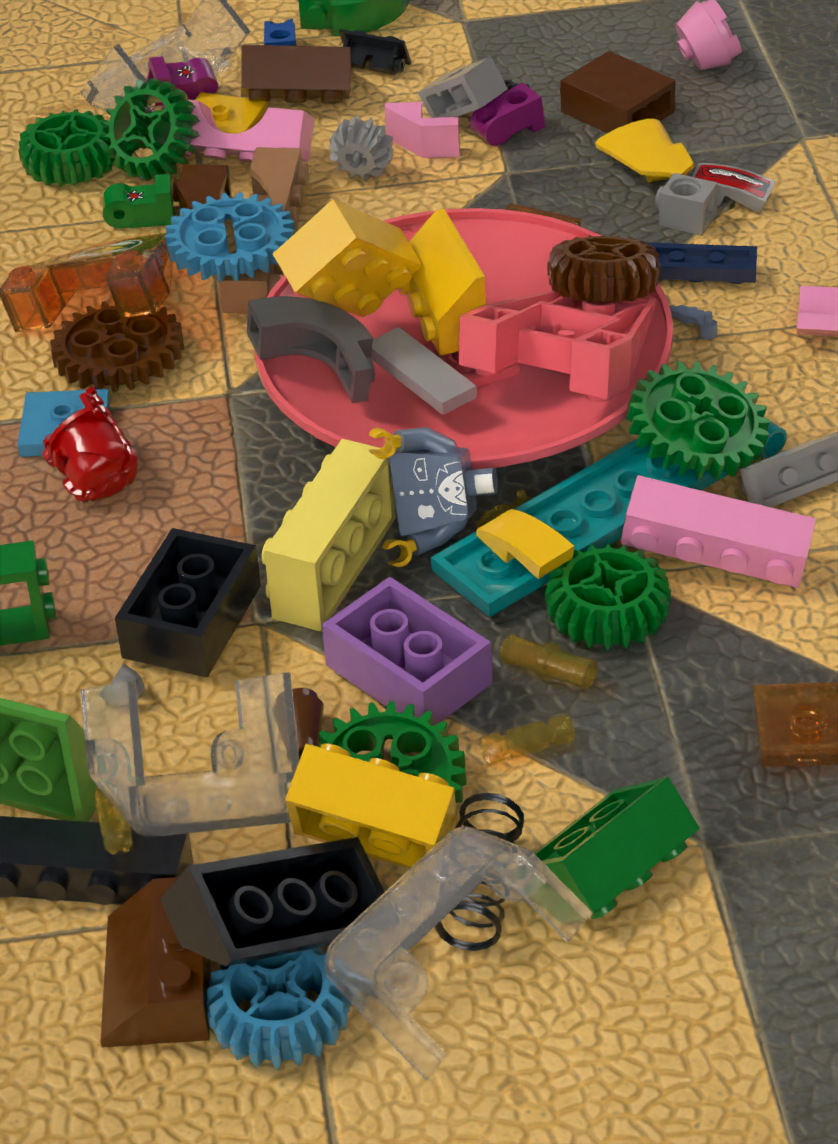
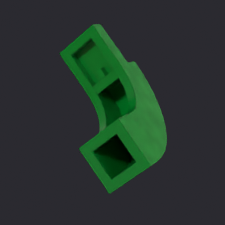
(349, 14)

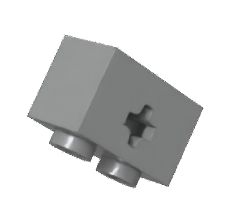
(463, 89)

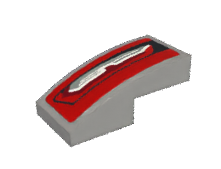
(736, 183)

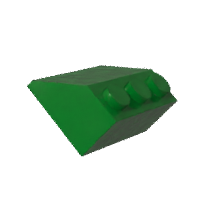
(619, 842)

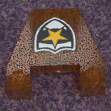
(132, 269)

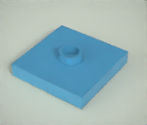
(44, 413)

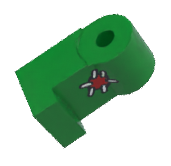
(139, 205)

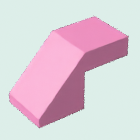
(422, 135)
(818, 311)

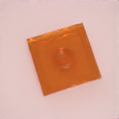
(797, 723)

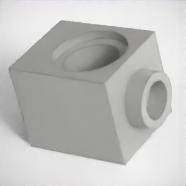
(687, 203)

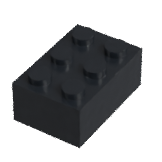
(188, 602)

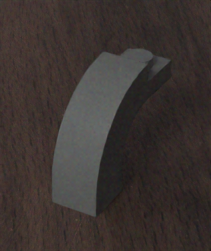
(314, 330)

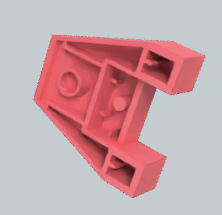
(553, 332)

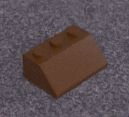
(295, 73)
(150, 981)

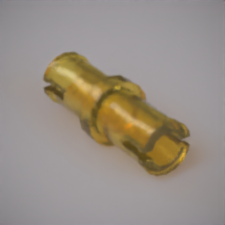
(548, 661)

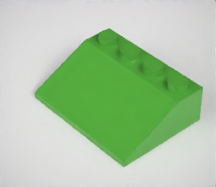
(44, 763)

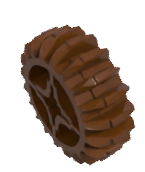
(603, 269)

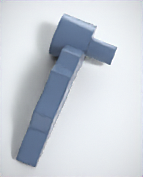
(703, 320)

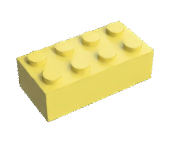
(329, 535)

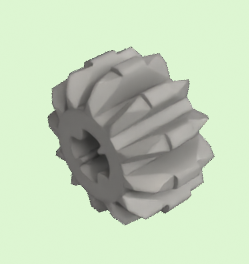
(361, 148)

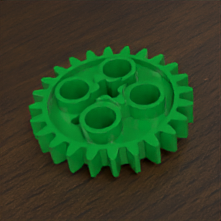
(697, 420)
(409, 734)

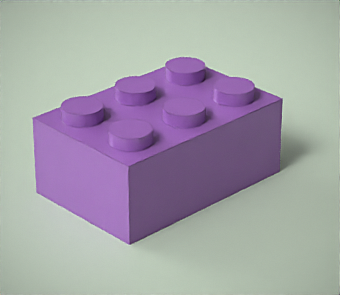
(407, 651)

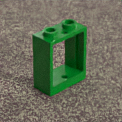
(29, 622)

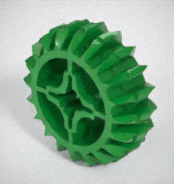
(164, 131)
(65, 148)
(608, 596)

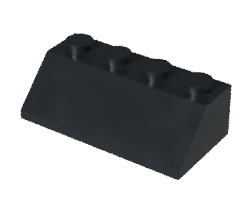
(271, 901)

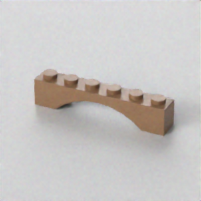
(274, 175)

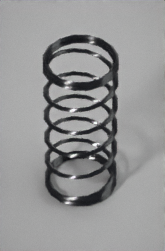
(478, 906)

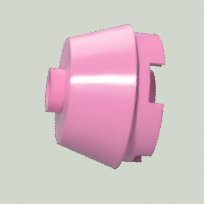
(707, 36)

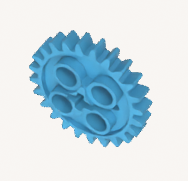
(200, 241)

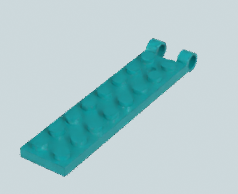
(581, 508)

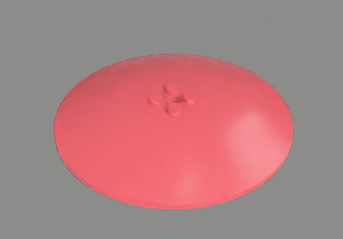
(517, 413)

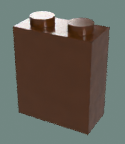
(616, 93)

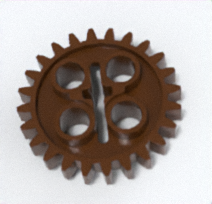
(116, 350)

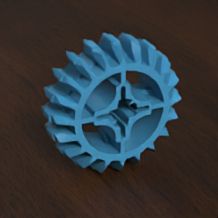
(281, 1017)

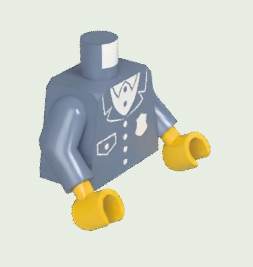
(431, 488)

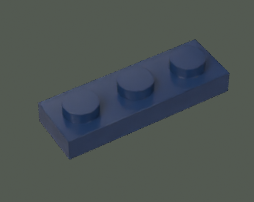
(707, 262)

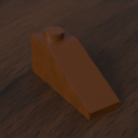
(200, 181)

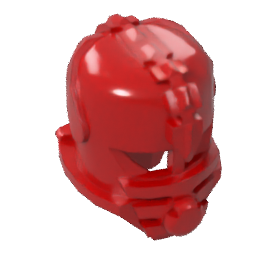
(91, 451)

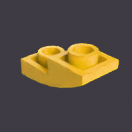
(527, 540)

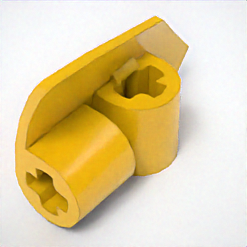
(647, 150)

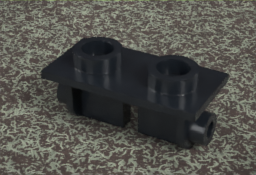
(387, 53)

